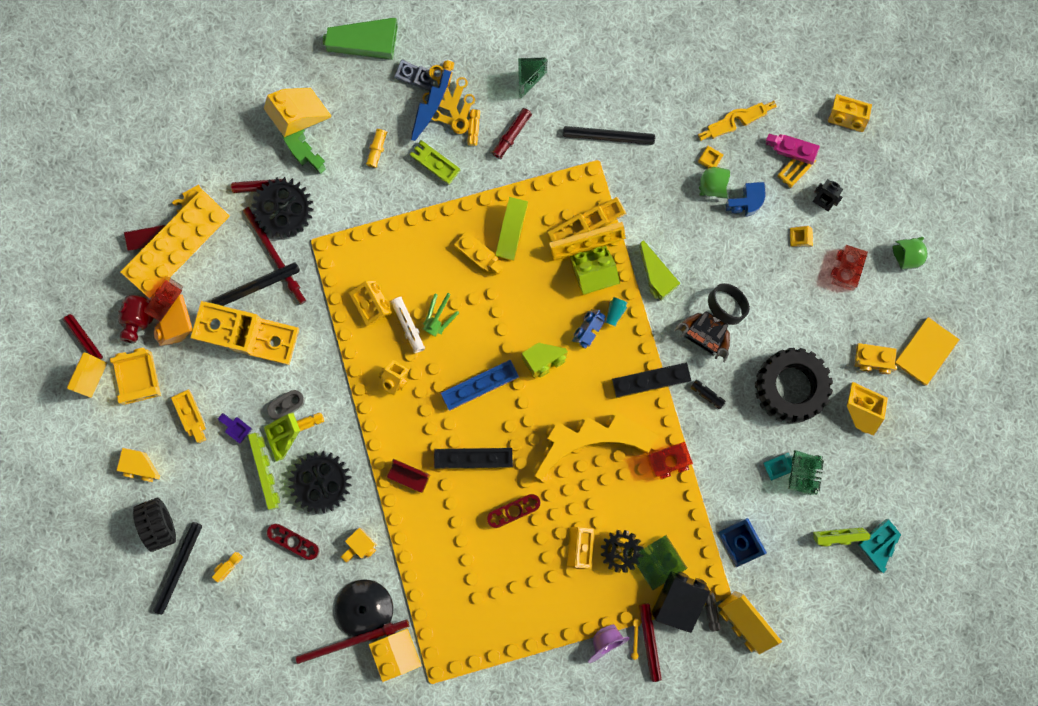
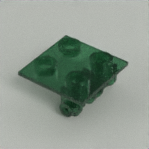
(803, 473)

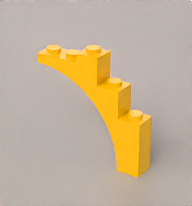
(620, 431)

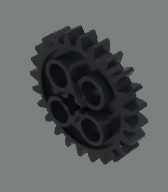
(294, 220)
(304, 490)

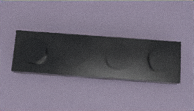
(651, 380)
(473, 458)

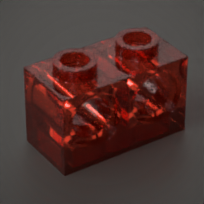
(853, 269)

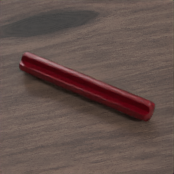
(650, 642)

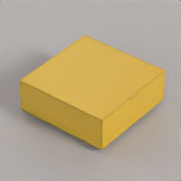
(710, 157)

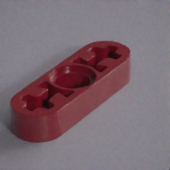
(498, 511)
(283, 529)

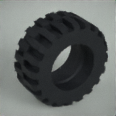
(811, 367)

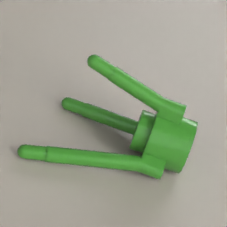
(432, 325)

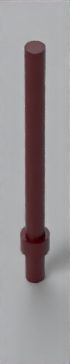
(292, 286)
(388, 629)

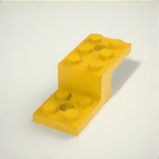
(244, 333)

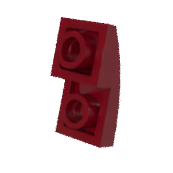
(140, 238)

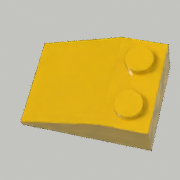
(295, 109)

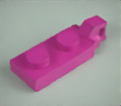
(793, 148)

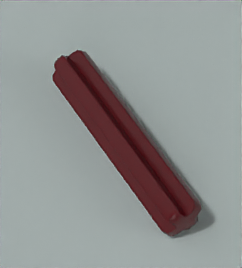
(250, 186)
(81, 336)

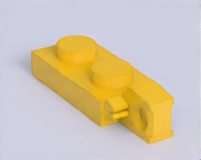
(478, 253)
(190, 415)

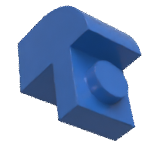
(753, 199)

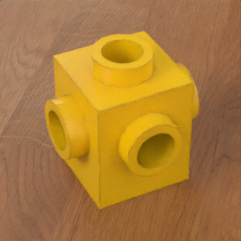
(390, 380)

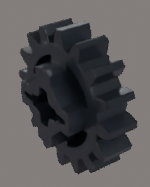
(614, 554)

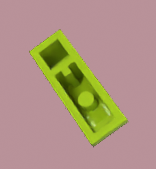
(658, 275)

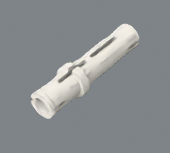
(416, 344)

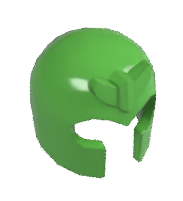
(714, 182)
(913, 255)

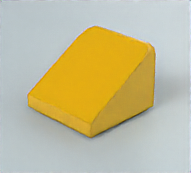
(801, 236)

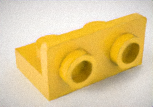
(850, 113)
(370, 302)
(875, 357)

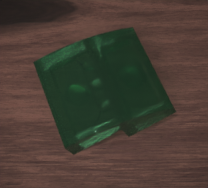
(659, 560)

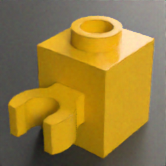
(360, 544)

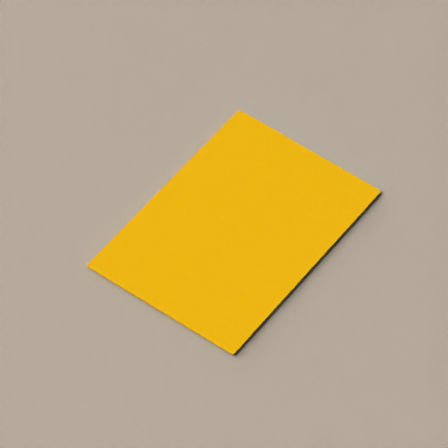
(507, 590)

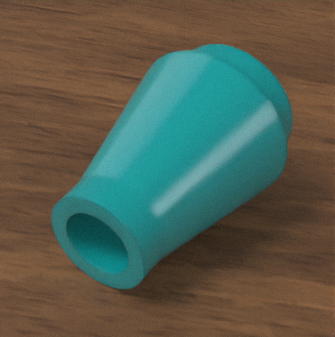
(615, 311)

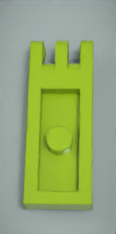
(435, 162)
(840, 536)

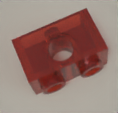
(163, 298)
(678, 452)

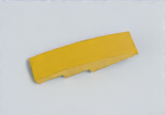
(591, 220)

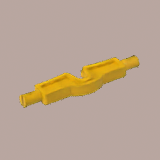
(746, 117)

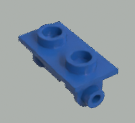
(592, 320)

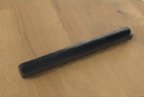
(609, 135)
(256, 284)
(177, 568)

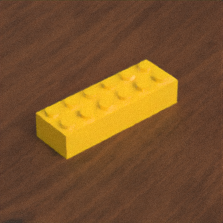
(175, 243)

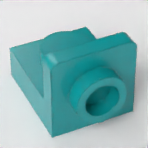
(779, 466)

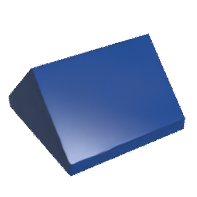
(742, 542)

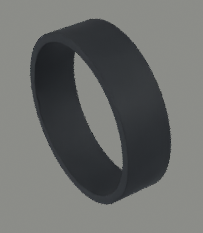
(737, 294)

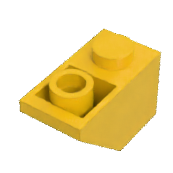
(137, 463)

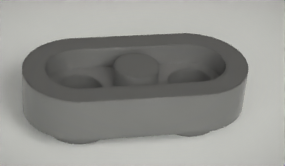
(286, 404)

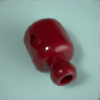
(133, 318)

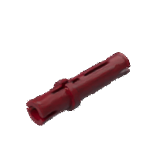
(508, 138)

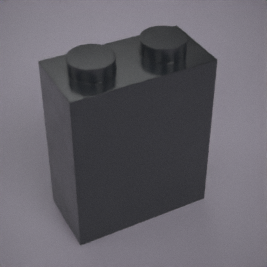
(681, 601)

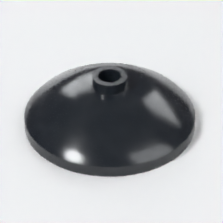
(368, 594)

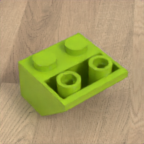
(595, 269)
(543, 357)

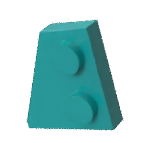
(881, 544)

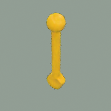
(636, 622)

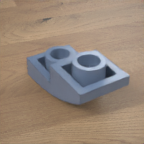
(414, 75)

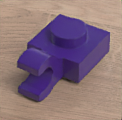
(236, 429)

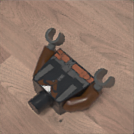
(707, 333)

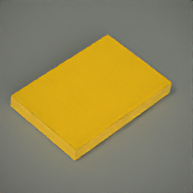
(926, 351)
(87, 375)

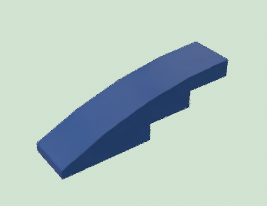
(426, 111)

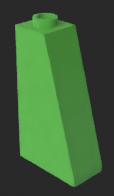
(364, 38)

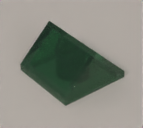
(530, 72)

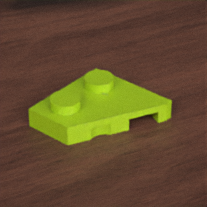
(282, 435)

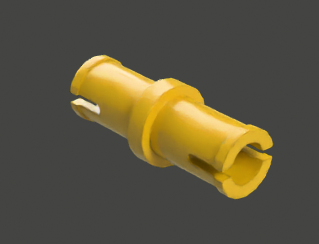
(376, 148)

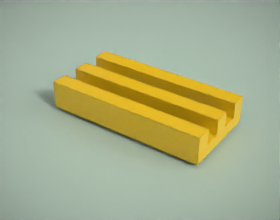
(786, 179)

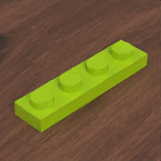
(262, 462)

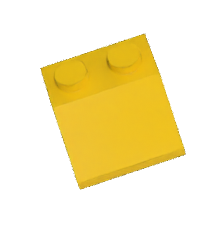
(395, 655)

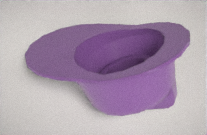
(606, 640)

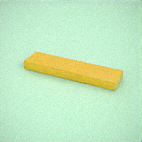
(587, 240)

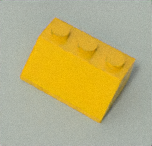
(748, 623)

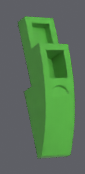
(302, 151)

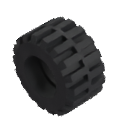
(154, 524)

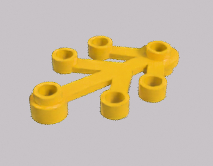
(451, 102)

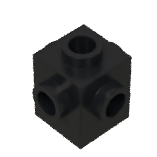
(828, 194)

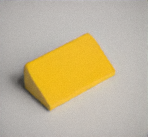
(580, 547)

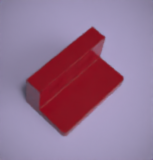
(408, 476)

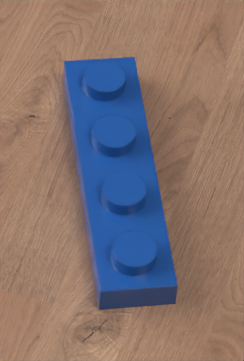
(479, 385)

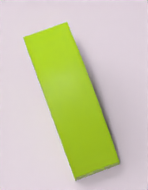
(511, 228)

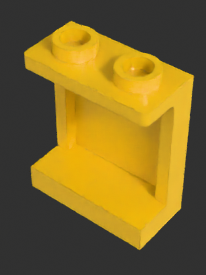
(135, 376)

